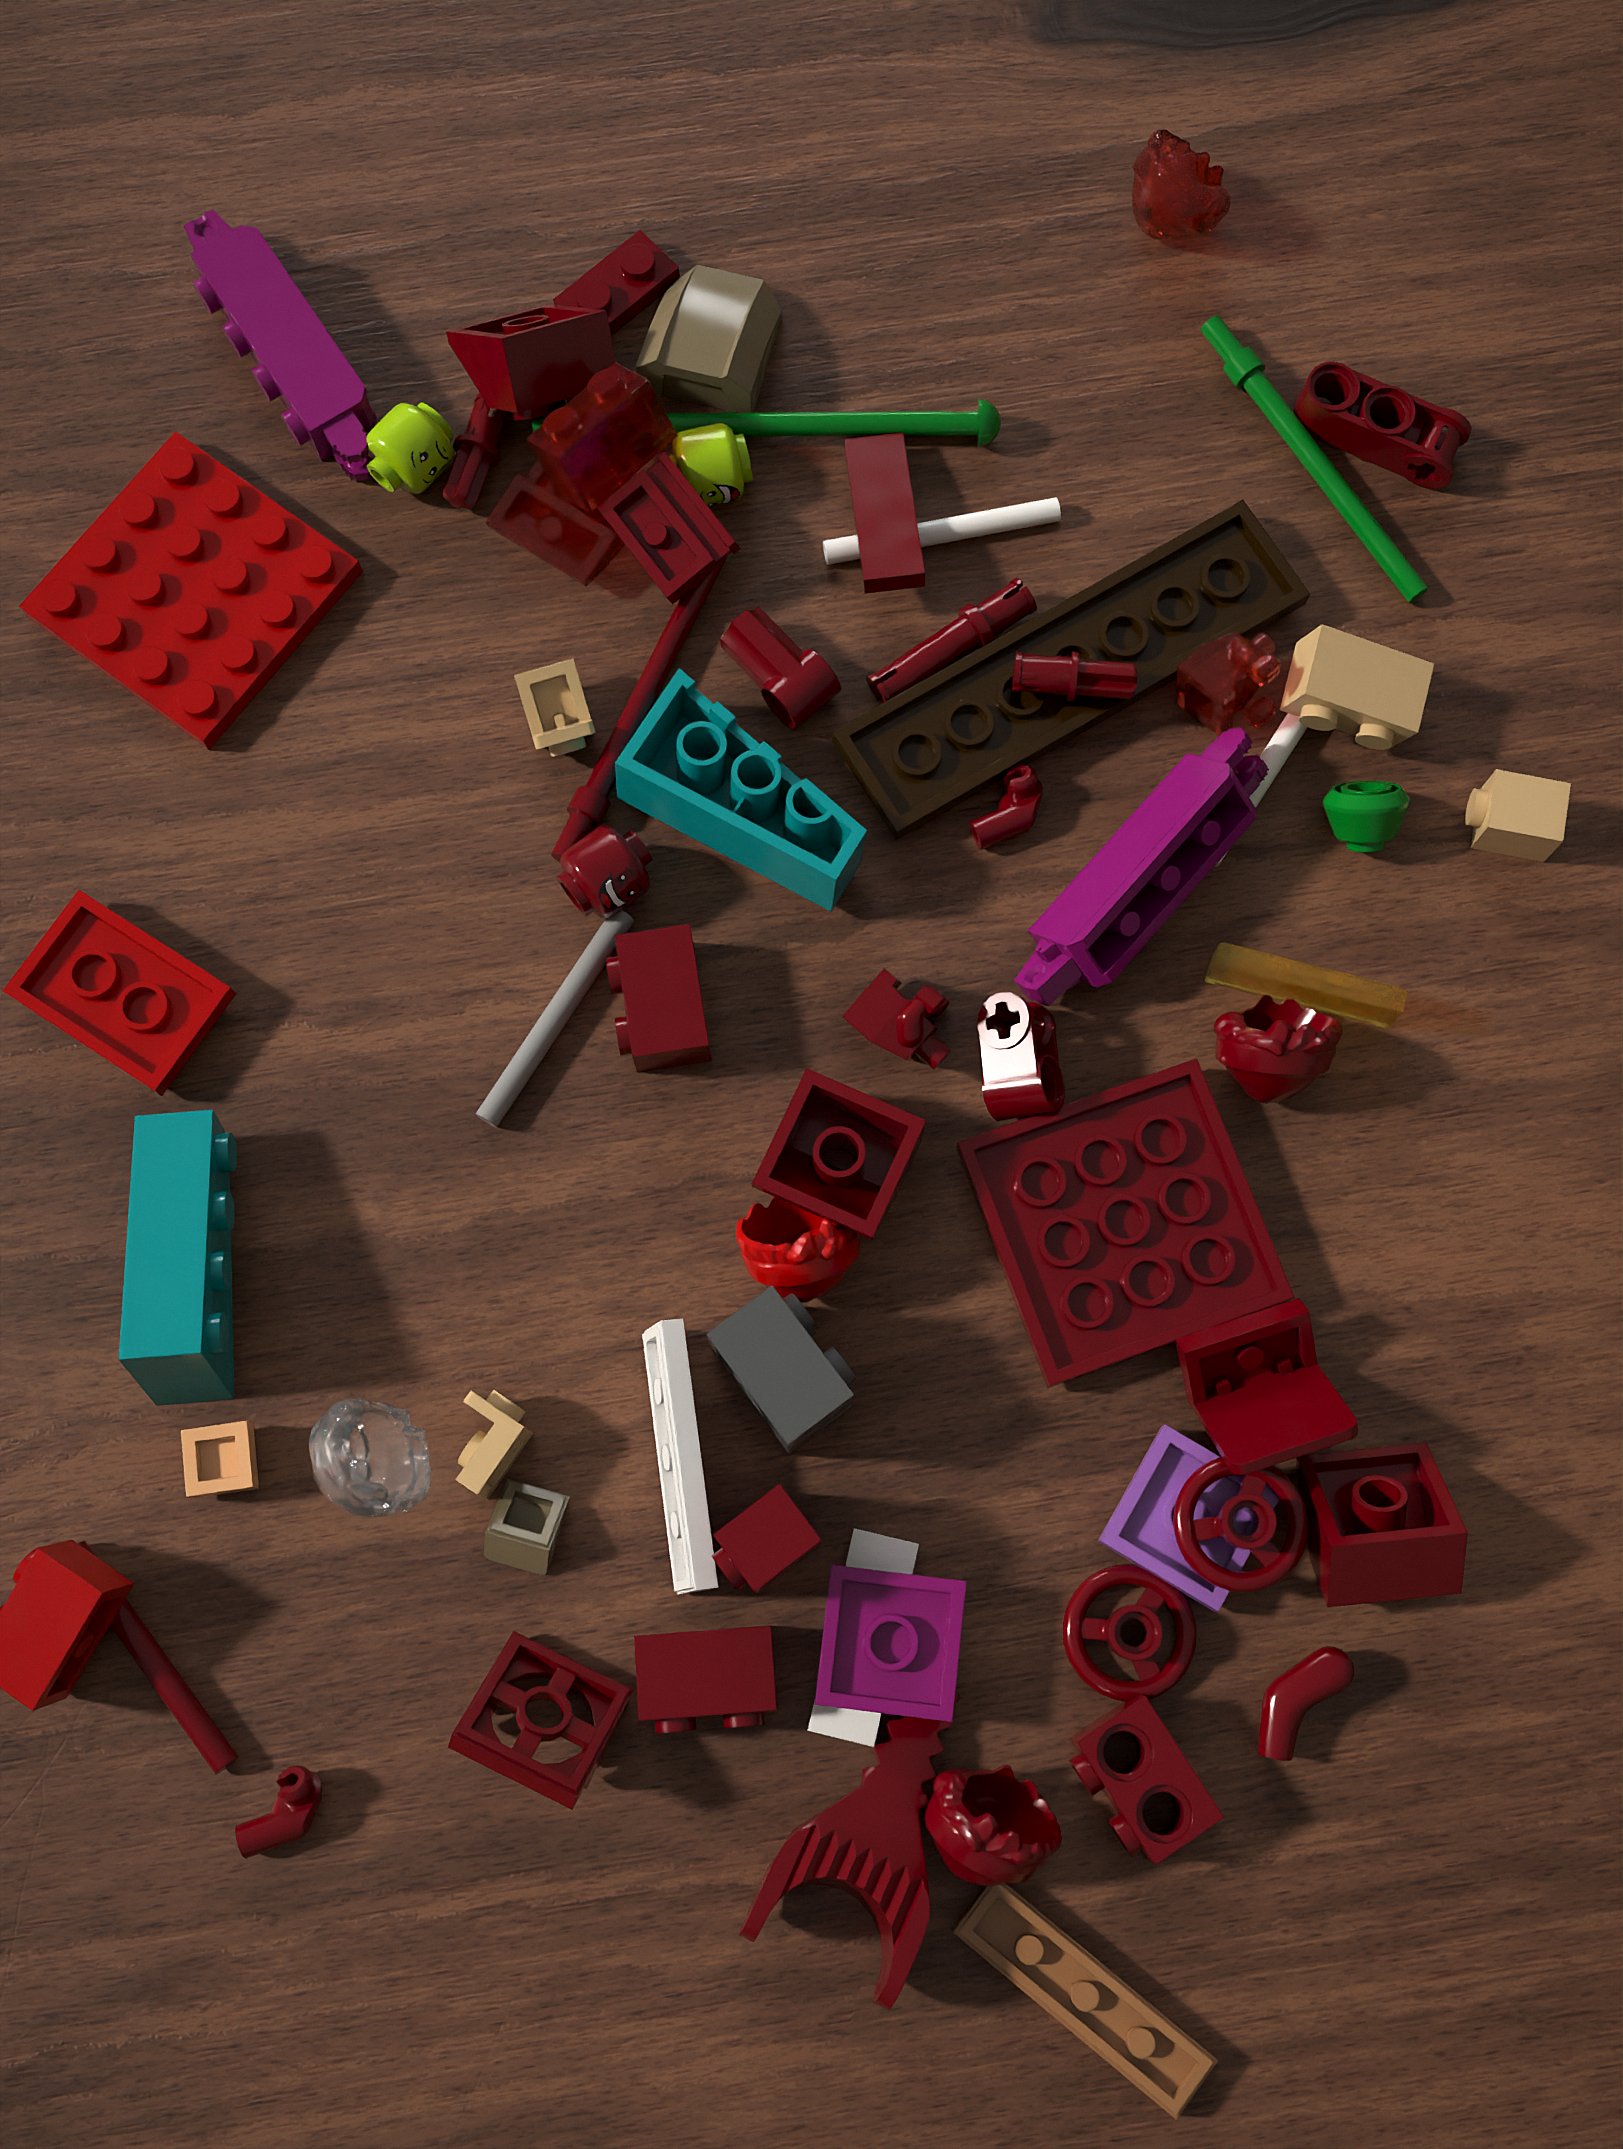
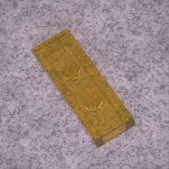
(1307, 984)

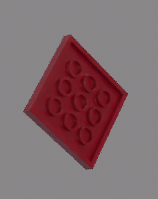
(1123, 1222)

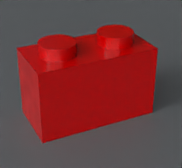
(55, 1621)

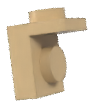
(492, 1454)

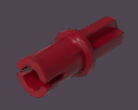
(474, 455)
(1073, 676)

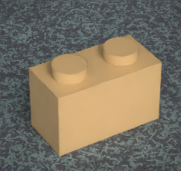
(1356, 688)

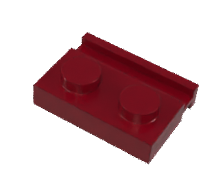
(668, 528)

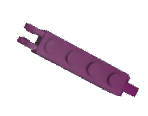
(285, 339)
(1145, 870)

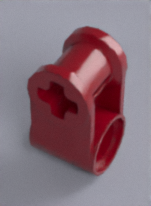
(1020, 1060)

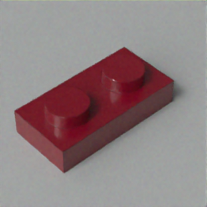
(623, 281)

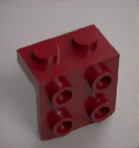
(1262, 1389)

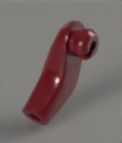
(1297, 1691)

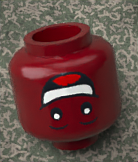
(605, 871)

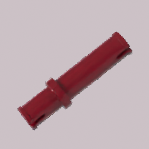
(970, 631)

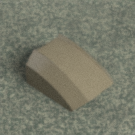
(711, 339)

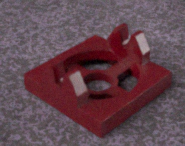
(530, 1659)

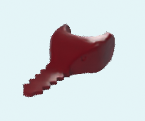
(870, 1850)

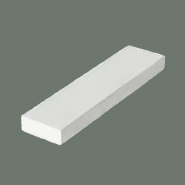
(679, 1457)

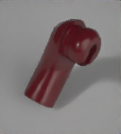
(1016, 809)
(290, 1816)

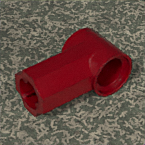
(789, 679)

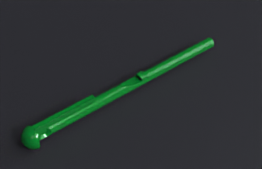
(983, 423)

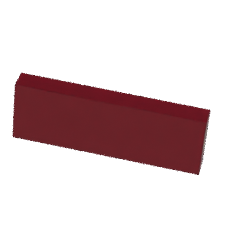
(884, 513)

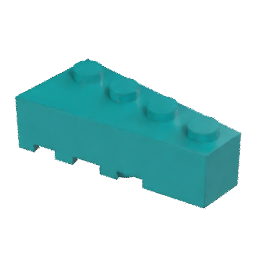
(736, 796)
(180, 1259)

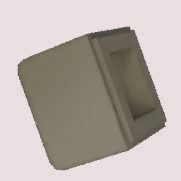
(525, 1527)

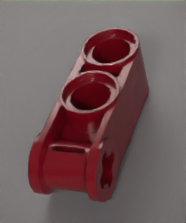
(1411, 424)

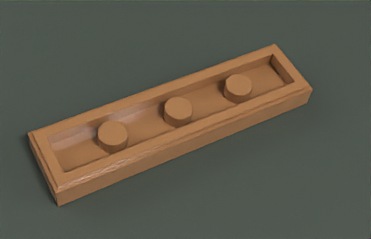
(1085, 1997)

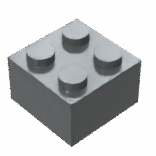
(782, 1368)

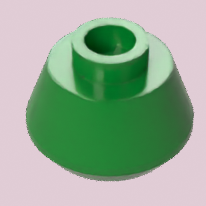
(1366, 813)

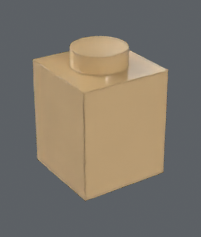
(1518, 815)

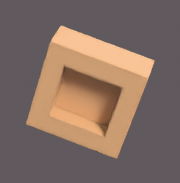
(219, 1459)

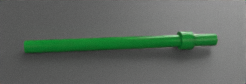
(1246, 371)

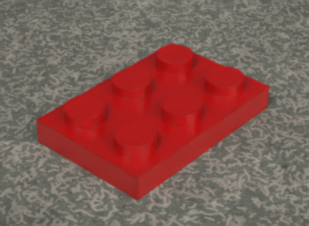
(120, 992)

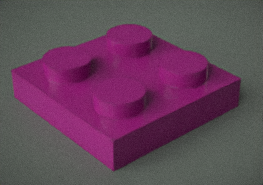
(890, 1643)

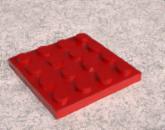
(191, 589)

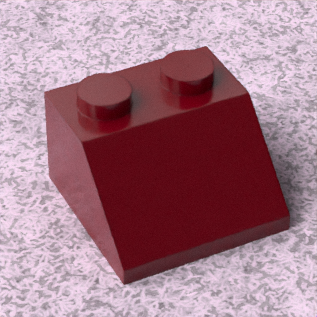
(534, 356)
(840, 1154)
(1381, 1525)

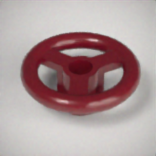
(1275, 1563)
(1151, 1680)

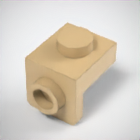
(555, 707)

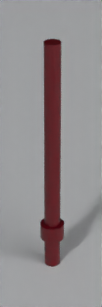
(591, 802)

